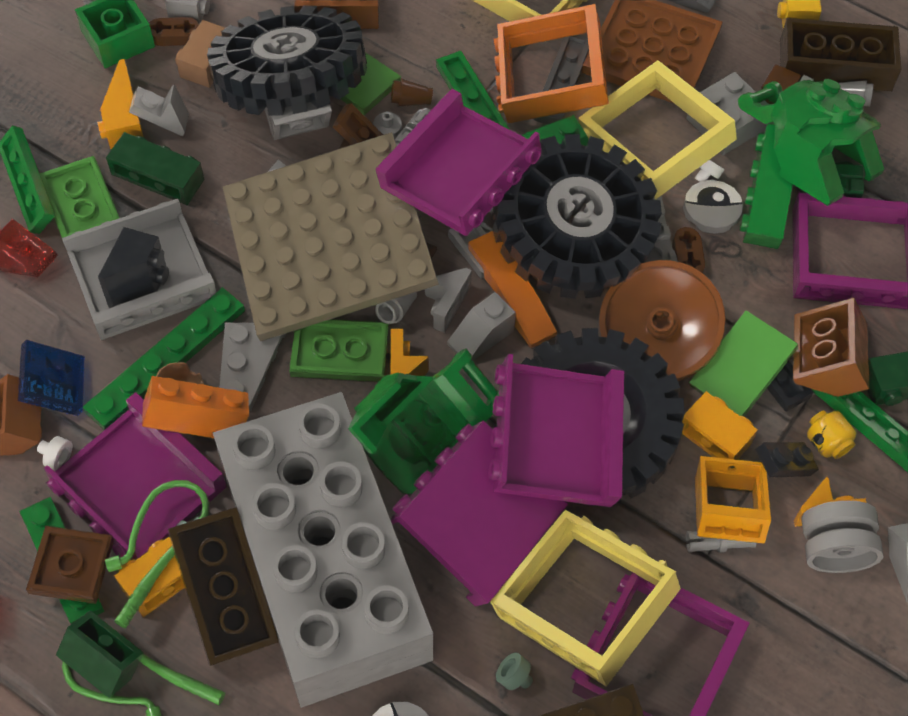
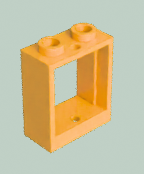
(731, 521)

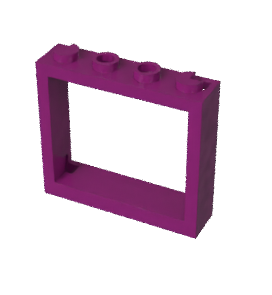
(840, 288)
(687, 604)

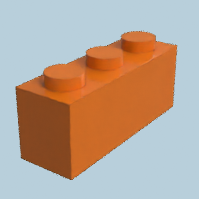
(192, 407)

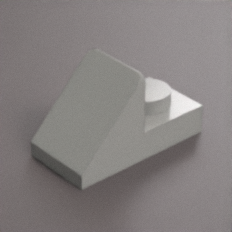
(164, 112)
(448, 296)

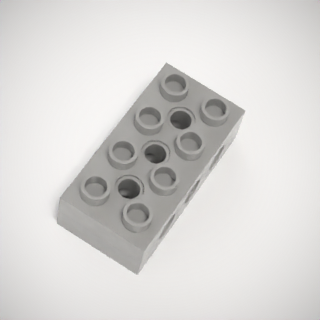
(323, 645)

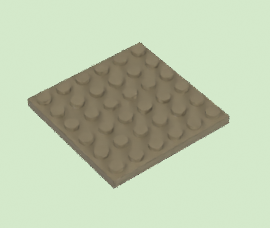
(325, 239)

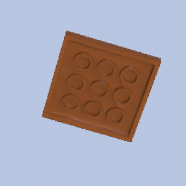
(649, 31)

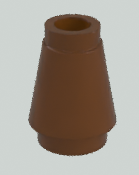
(410, 93)

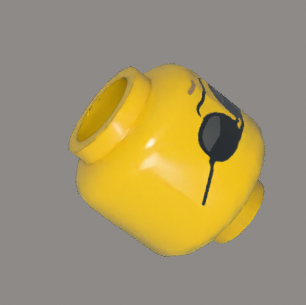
(831, 434)

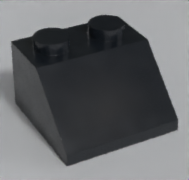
(133, 267)

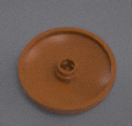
(670, 311)

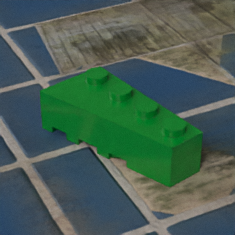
(767, 197)

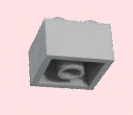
(725, 96)

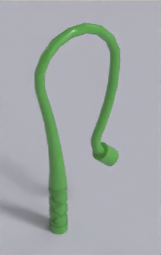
(145, 585)
(183, 681)

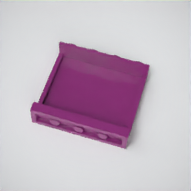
(457, 164)
(558, 434)
(120, 470)
(466, 524)

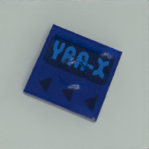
(51, 378)

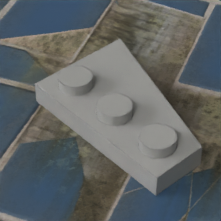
(246, 359)

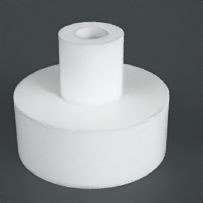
(707, 169)
(55, 452)

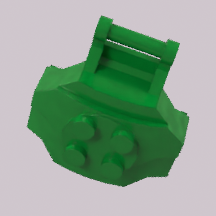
(808, 125)
(417, 417)

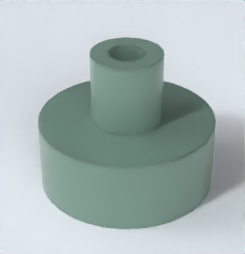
(514, 672)

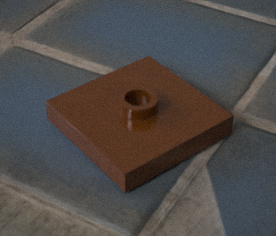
(70, 564)

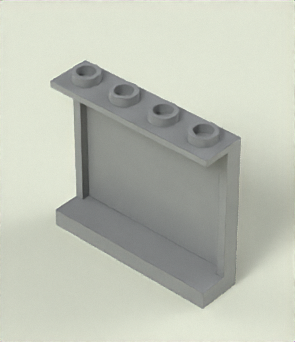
(187, 281)

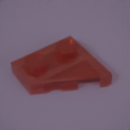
(23, 251)

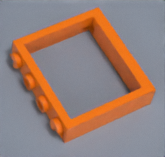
(541, 29)

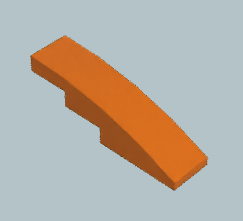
(531, 317)

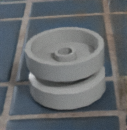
(842, 536)

